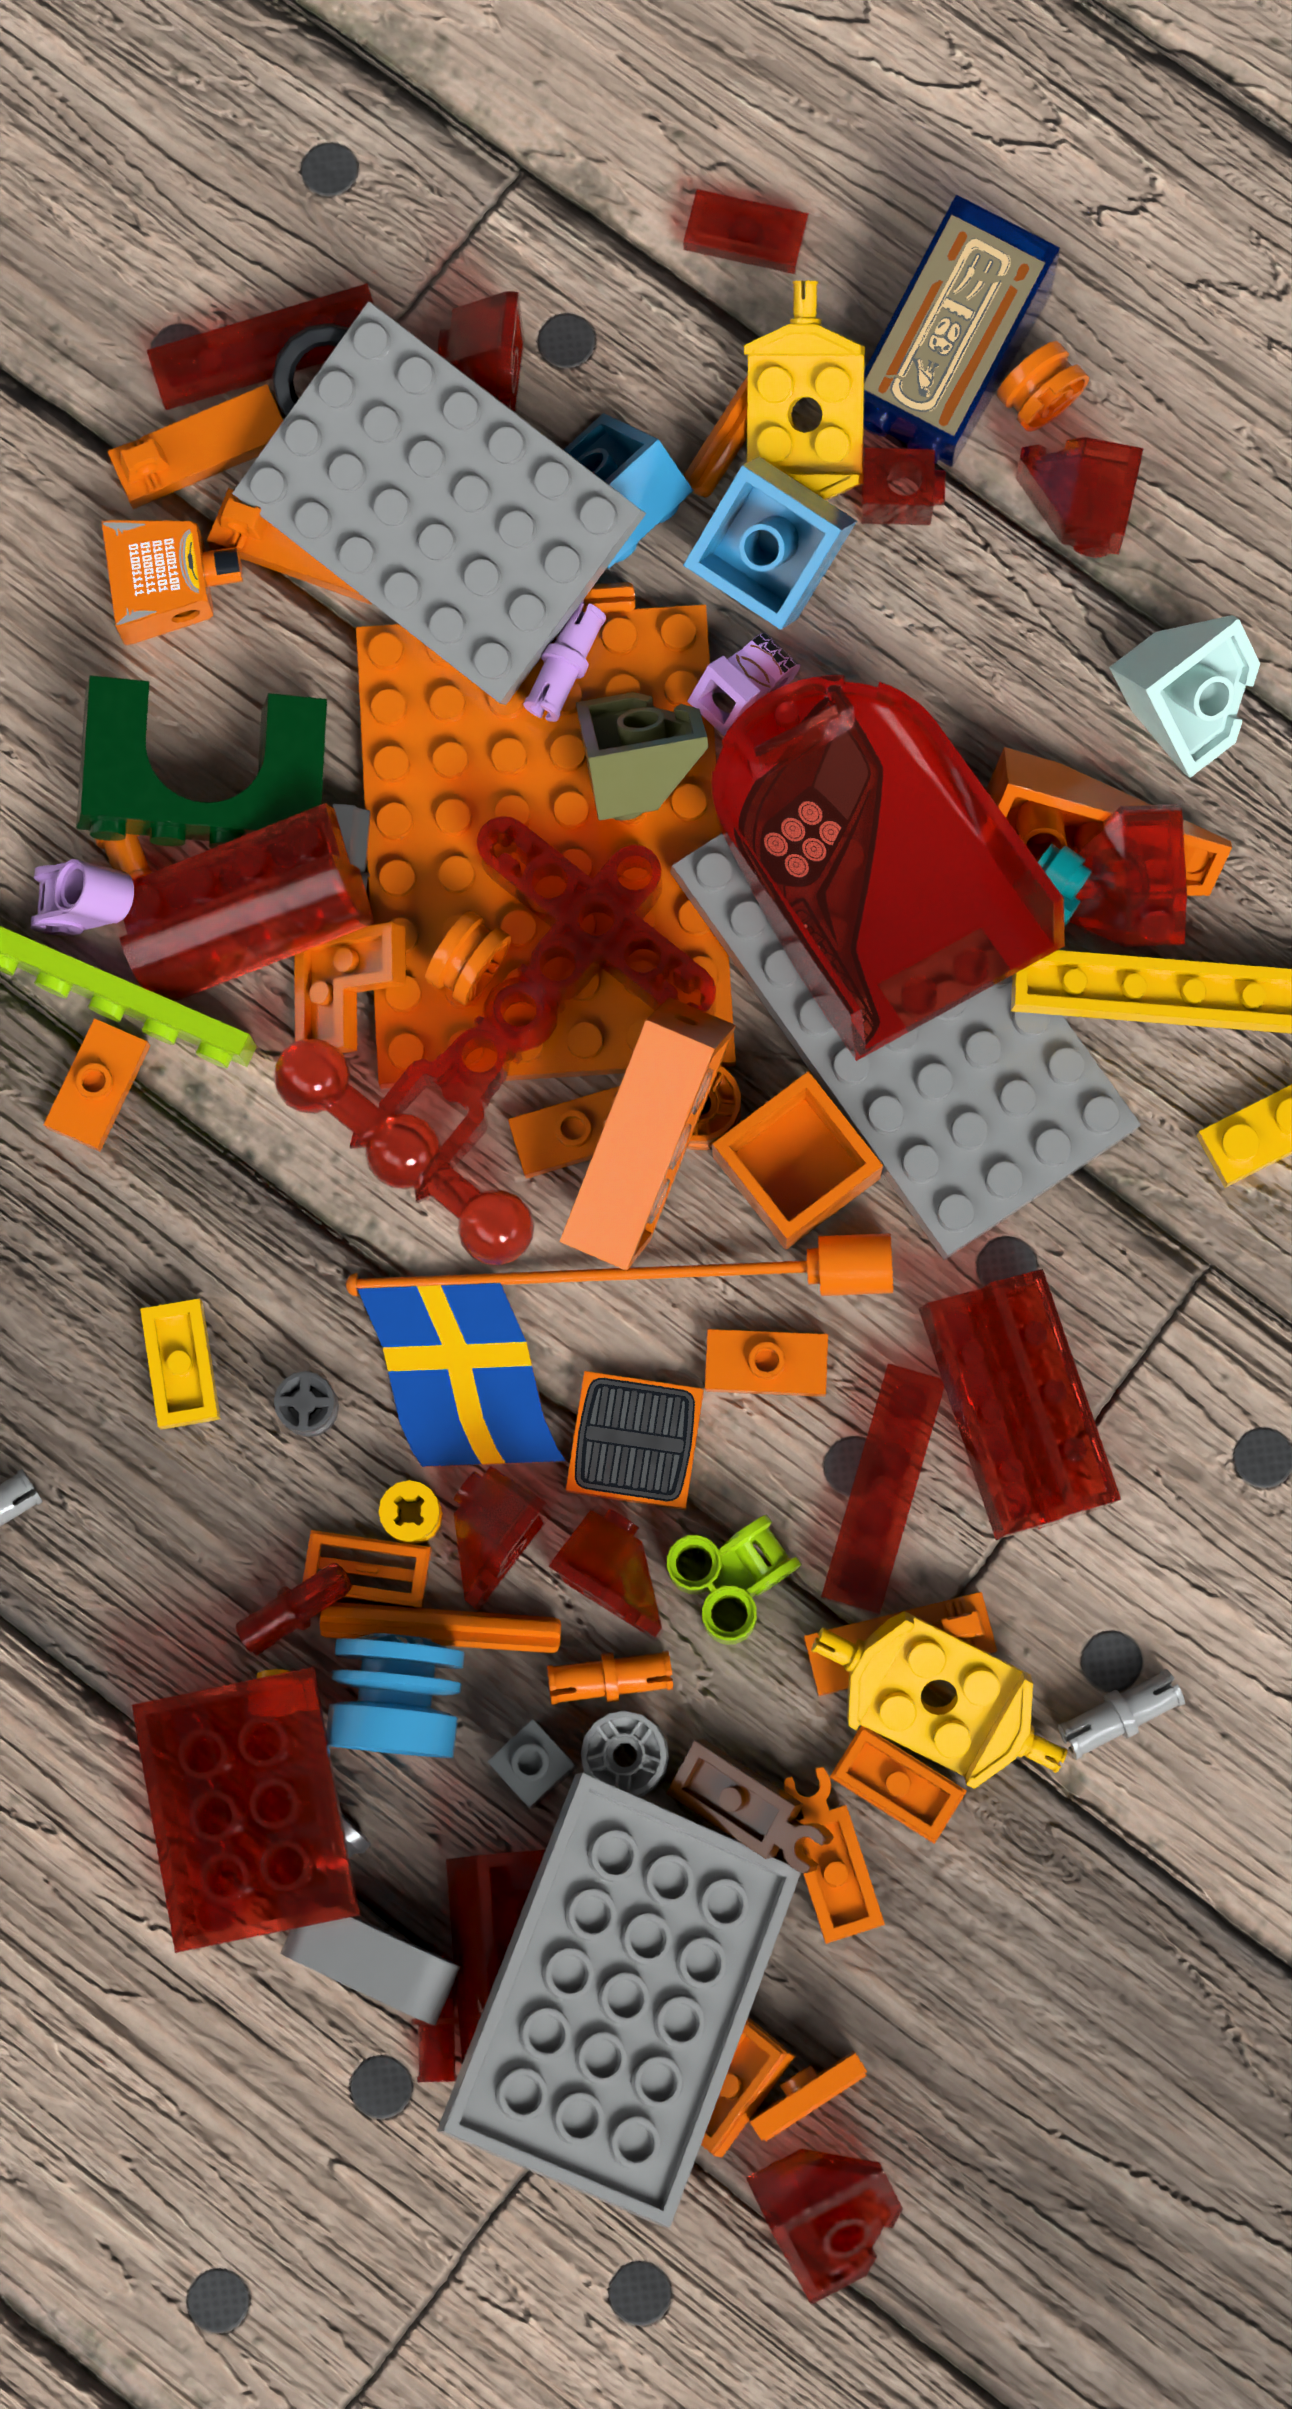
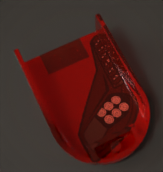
(878, 856)

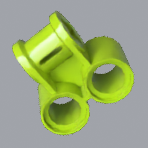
(735, 1573)

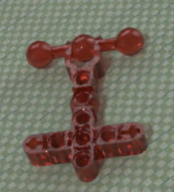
(406, 1148)

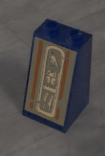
(957, 330)

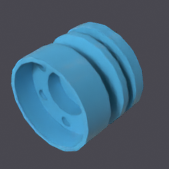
(395, 1697)

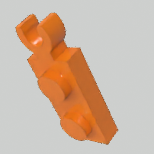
(841, 1882)

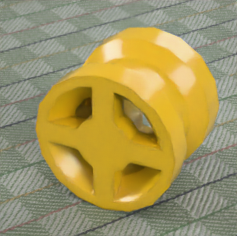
(418, 1520)

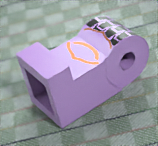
(743, 677)

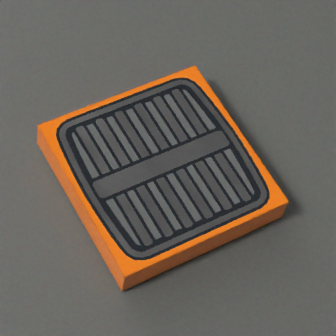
(634, 1440)

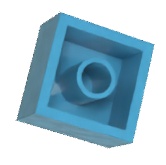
(769, 542)

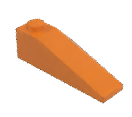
(1065, 807)

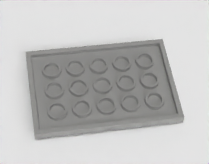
(438, 503)
(620, 2001)

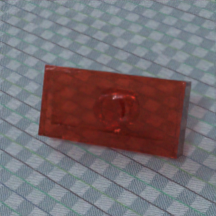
(745, 231)

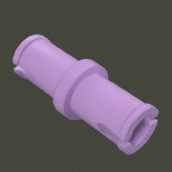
(564, 662)

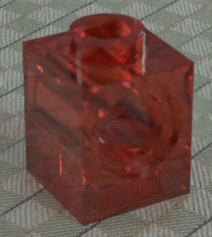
(883, 505)

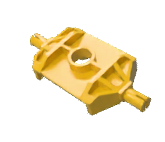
(812, 363)
(970, 1735)

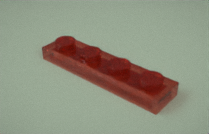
(247, 349)
(883, 1489)

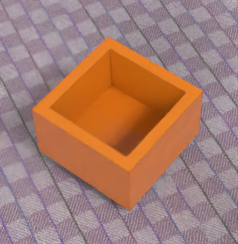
(797, 1160)

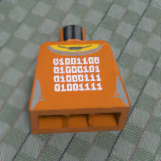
(163, 576)

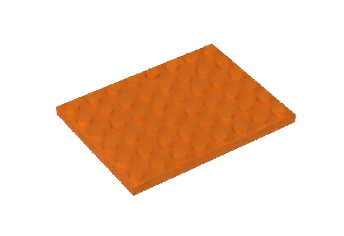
(451, 760)

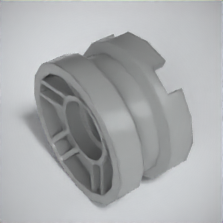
(631, 1728)

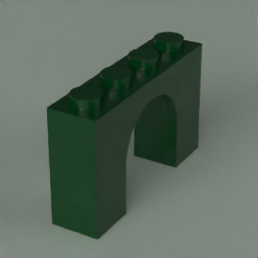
(126, 797)

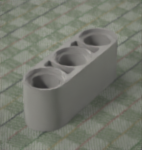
(376, 1965)

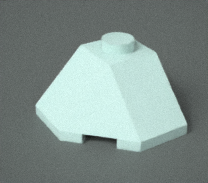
(1190, 688)

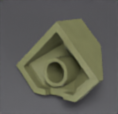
(637, 751)

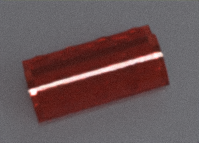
(244, 905)
(1019, 1404)

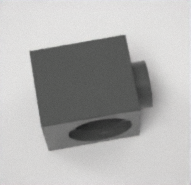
(532, 1764)

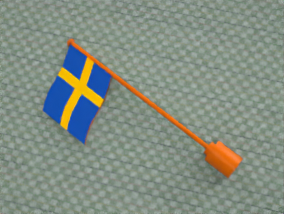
(467, 1370)

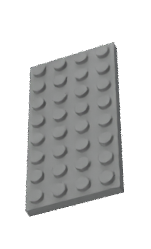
(958, 1111)

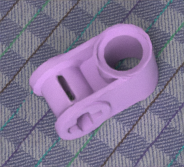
(80, 897)

